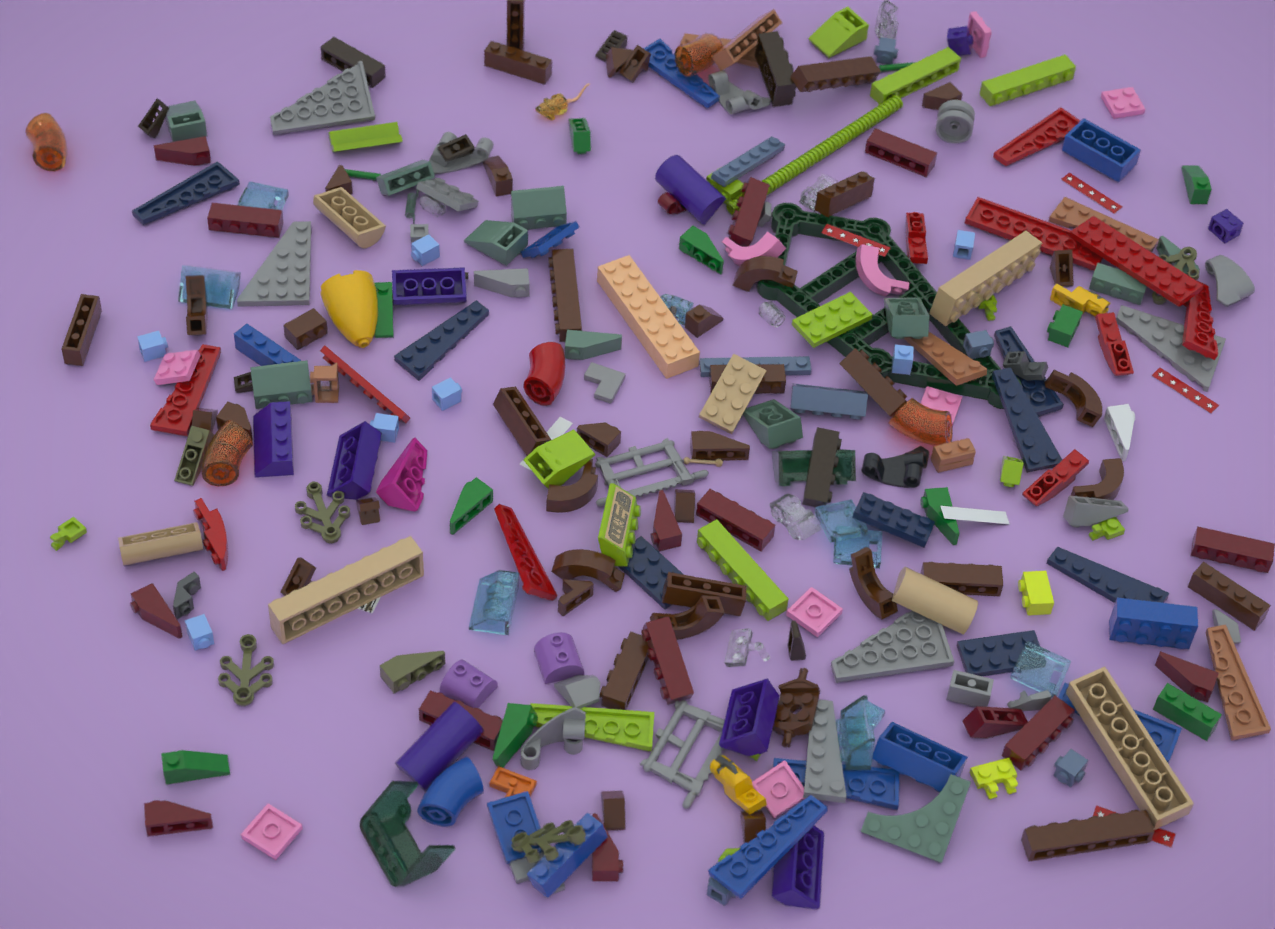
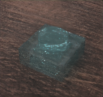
(876, 714)

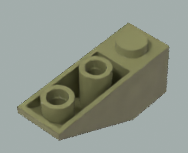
(193, 455)
(408, 668)

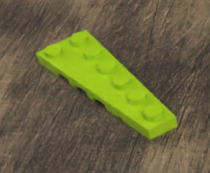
(608, 725)

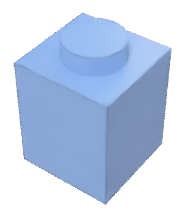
(964, 244)
(425, 250)
(152, 345)
(902, 359)
(446, 393)
(387, 425)
(199, 632)

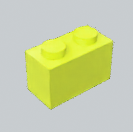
(1036, 593)

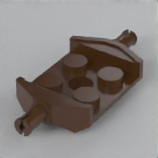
(796, 695)

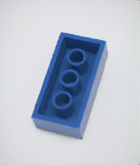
(1101, 150)
(1153, 623)
(917, 756)

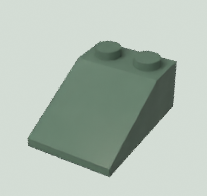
(906, 317)
(774, 423)

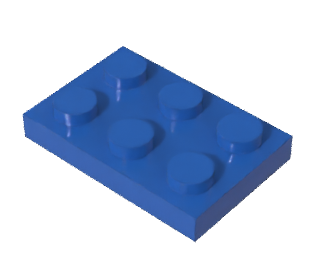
(550, 239)
(510, 817)

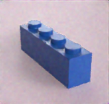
(261, 348)
(549, 875)

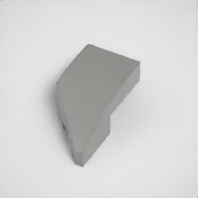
(1221, 619)
(1031, 702)

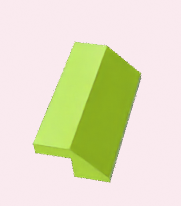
(364, 136)

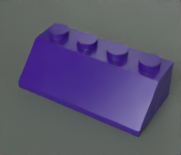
(273, 440)
(355, 462)
(750, 718)
(799, 872)

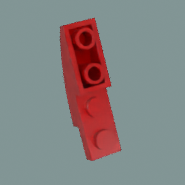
(915, 238)
(1112, 346)
(1057, 479)
(214, 533)

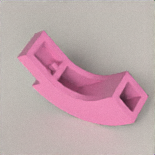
(766, 246)
(872, 276)

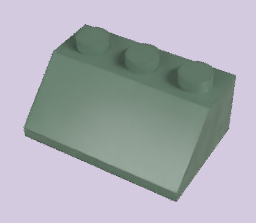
(539, 207)
(281, 383)

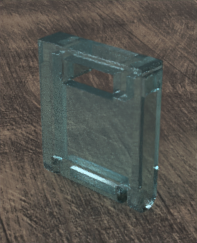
(263, 196)
(838, 519)
(844, 548)
(1037, 667)

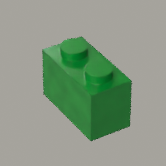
(1064, 326)

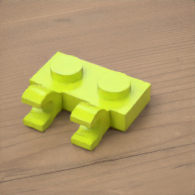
(995, 772)

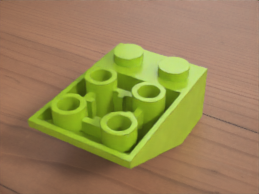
(840, 32)
(559, 458)

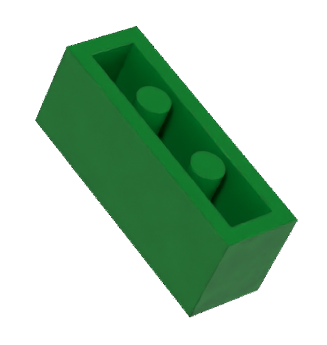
(1187, 712)

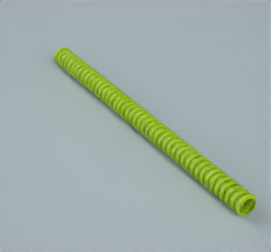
(827, 146)

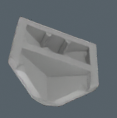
(579, 690)

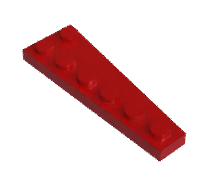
(1198, 329)

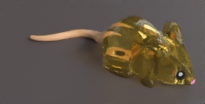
(556, 105)

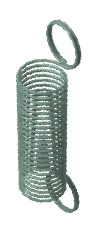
(411, 210)

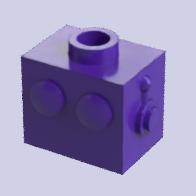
(960, 40)
(1225, 226)

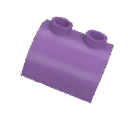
(558, 657)
(467, 684)

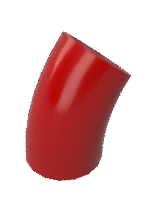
(545, 373)

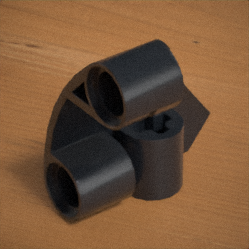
(897, 471)

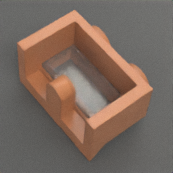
(325, 384)

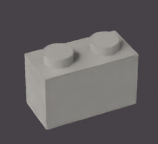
(969, 689)

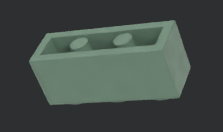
(405, 177)
(1117, 284)

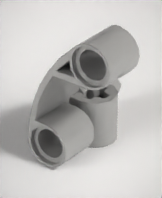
(732, 97)
(479, 155)
(1231, 280)
(563, 727)

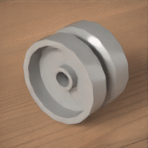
(955, 121)

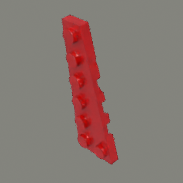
(1038, 137)
(358, 380)
(187, 396)
(529, 567)

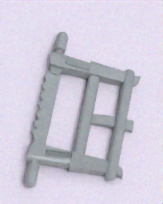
(674, 459)
(671, 773)

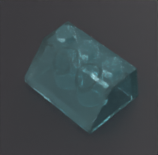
(220, 285)
(495, 602)
(856, 735)

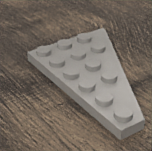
(338, 102)
(285, 272)
(1166, 340)
(903, 647)

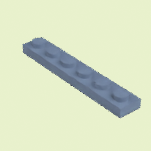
(748, 161)
(793, 365)

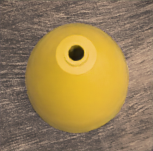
(352, 305)

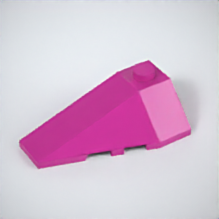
(404, 480)

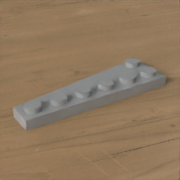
(823, 764)

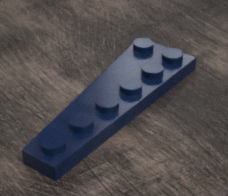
(196, 188)
(427, 350)
(1041, 398)
(1029, 433)
(1103, 579)

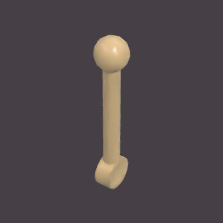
(718, 462)

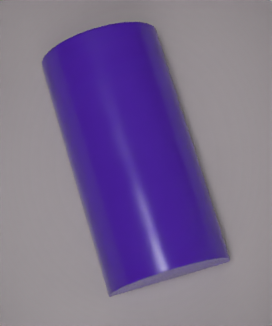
(689, 188)
(429, 286)
(440, 745)

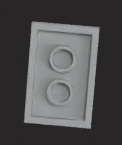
(447, 194)

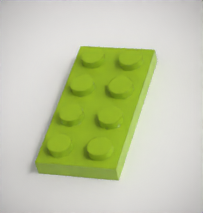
(831, 319)

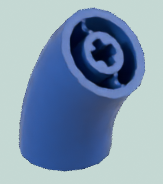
(450, 793)

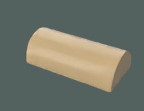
(350, 216)
(160, 543)
(934, 600)

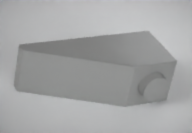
(505, 281)
(1089, 511)

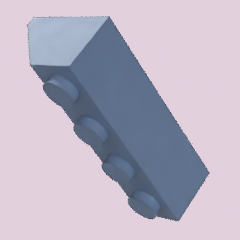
(828, 400)

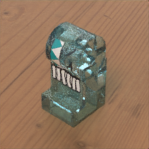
(677, 306)

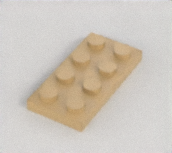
(732, 393)

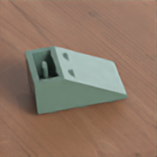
(185, 121)
(499, 240)

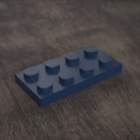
(893, 519)
(649, 569)
(994, 653)

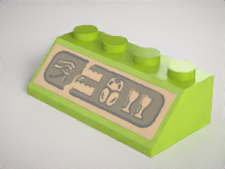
(619, 525)

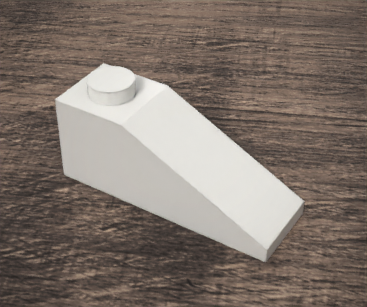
(1120, 425)

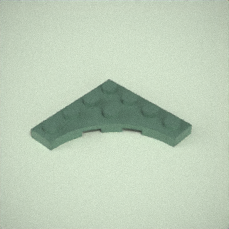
(926, 829)

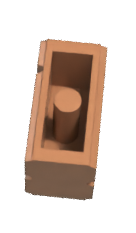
(953, 455)

